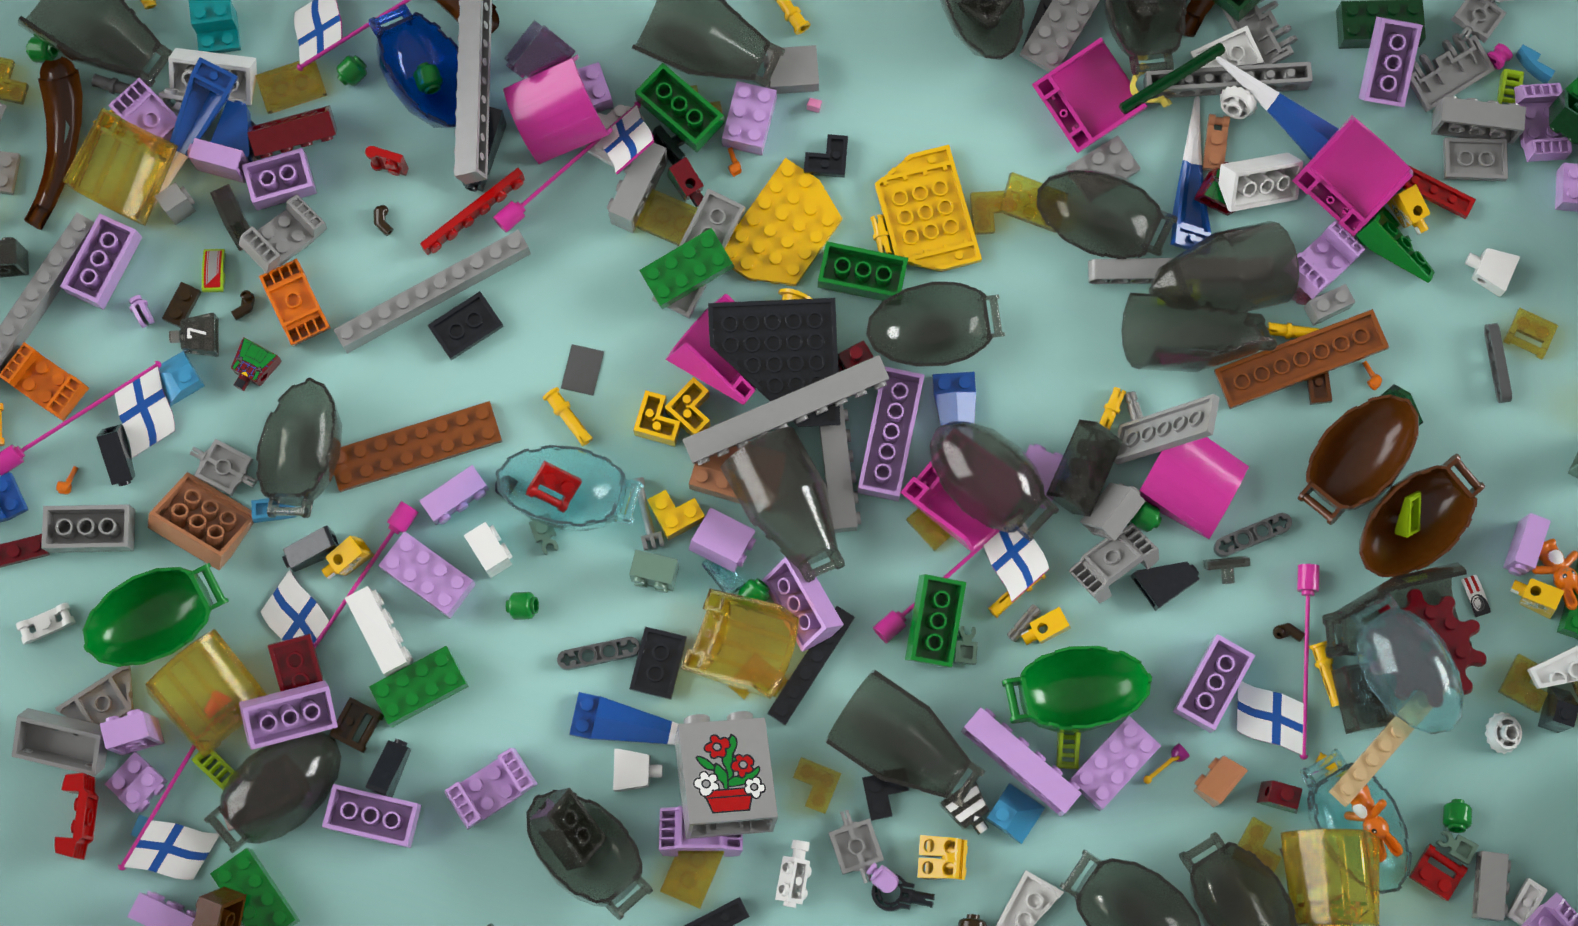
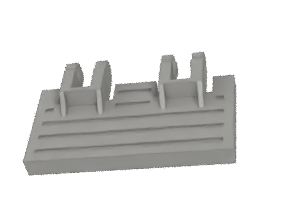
(1261, 23)
(1452, 71)

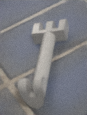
(651, 535)

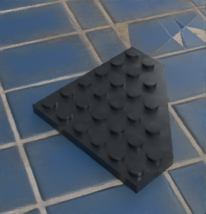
(779, 346)

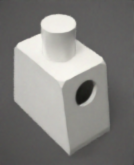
(1493, 269)
(633, 770)

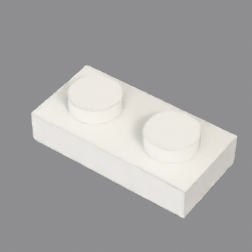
(1526, 901)

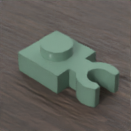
(543, 533)
(966, 649)
(1460, 847)

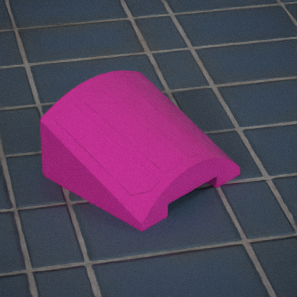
(1087, 95)
(554, 111)
(1353, 175)
(697, 358)
(1194, 484)
(936, 503)

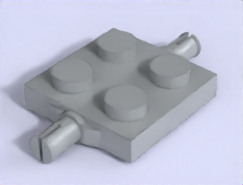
(1478, 18)
(223, 467)
(856, 846)

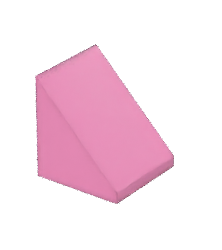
(814, 105)

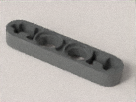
(1498, 363)
(1251, 532)
(599, 657)

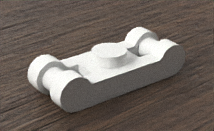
(45, 623)

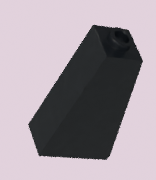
(496, 130)

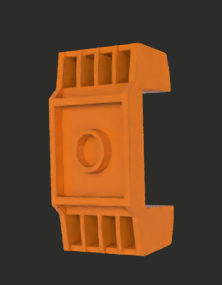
(294, 302)
(43, 382)

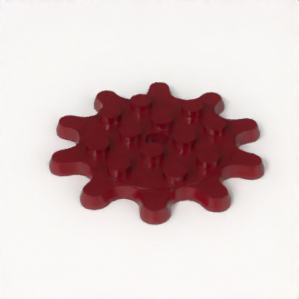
(1451, 630)

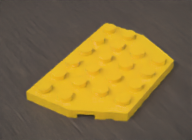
(928, 212)
(783, 228)

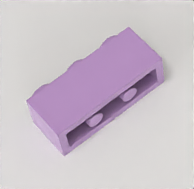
(454, 495)

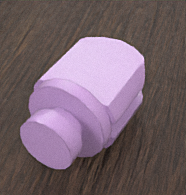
(138, 304)
(883, 878)

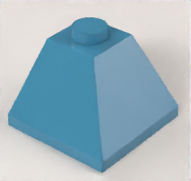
(179, 378)
(1015, 813)

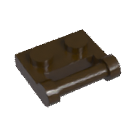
(350, 721)

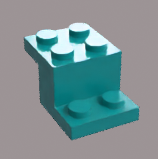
(215, 25)

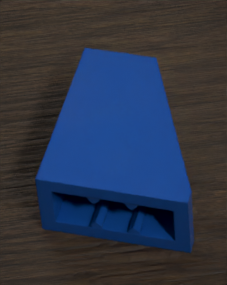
(233, 128)

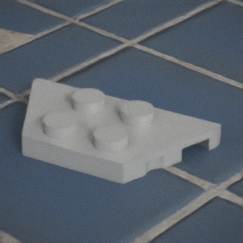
(103, 699)

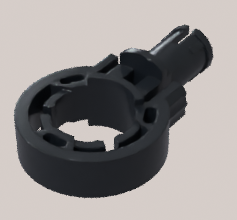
(915, 897)

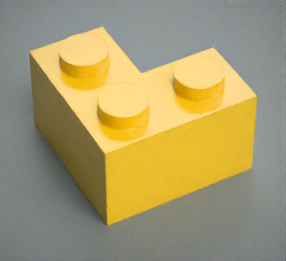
(686, 405)
(652, 424)
(675, 519)

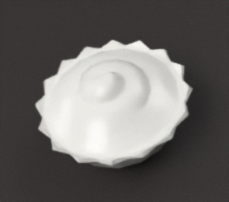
(1237, 102)
(1503, 732)

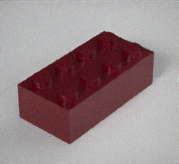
(292, 131)

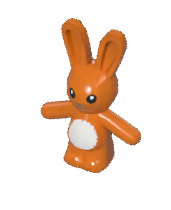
(1563, 575)
(1367, 812)

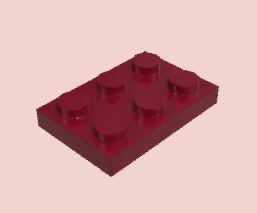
(295, 662)

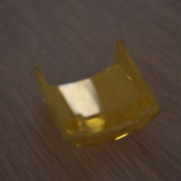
(121, 166)
(743, 643)
(203, 691)
(1332, 876)

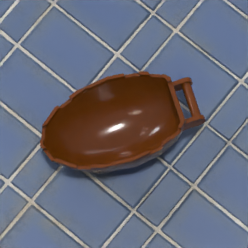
(1361, 455)
(1444, 518)

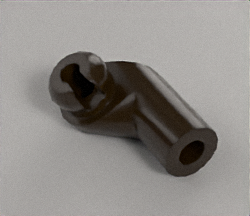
(379, 220)
(246, 305)
(1286, 630)

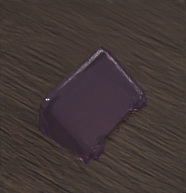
(537, 51)

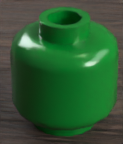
(40, 51)
(351, 70)
(428, 78)
(1147, 517)
(755, 589)
(522, 605)
(1457, 816)

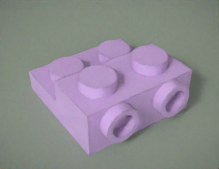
(136, 783)

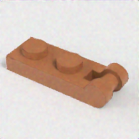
(1215, 142)

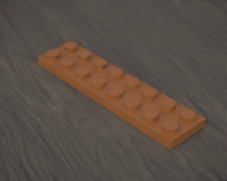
(1301, 359)
(416, 446)

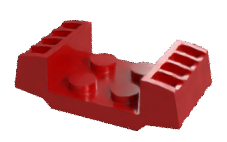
(85, 819)

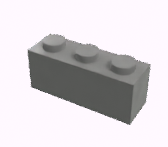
(1491, 886)

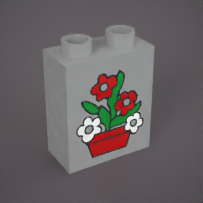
(725, 776)

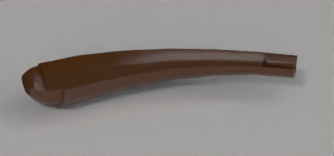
(62, 103)

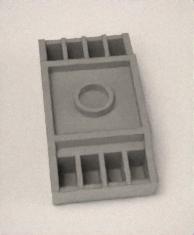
(283, 235)
(1112, 560)

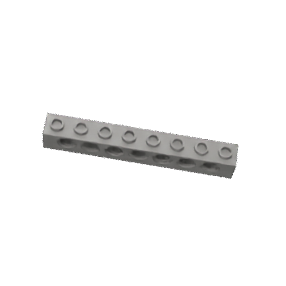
(1215, 79)

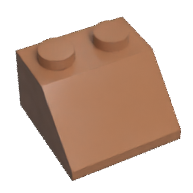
(1219, 781)

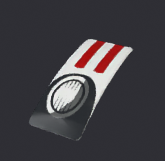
(1476, 595)

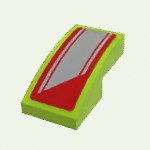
(213, 270)

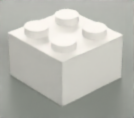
(486, 546)

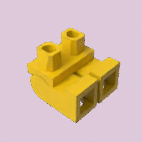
(952, 861)

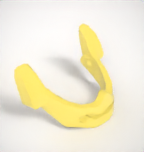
(1165, 102)

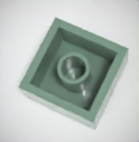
(654, 571)

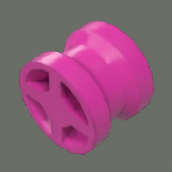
(1500, 55)

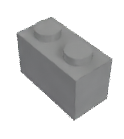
(176, 203)
(1329, 304)

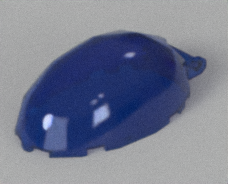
(402, 49)

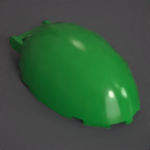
(151, 615)
(1078, 689)

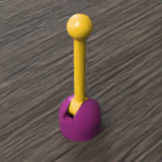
(1178, 754)

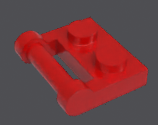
(386, 160)
(556, 480)
(1435, 879)

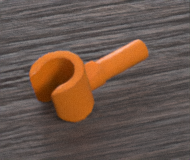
(734, 168)
(1375, 380)
(66, 487)

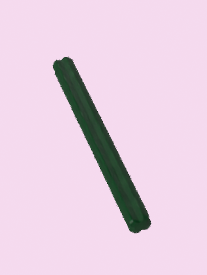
(1172, 78)

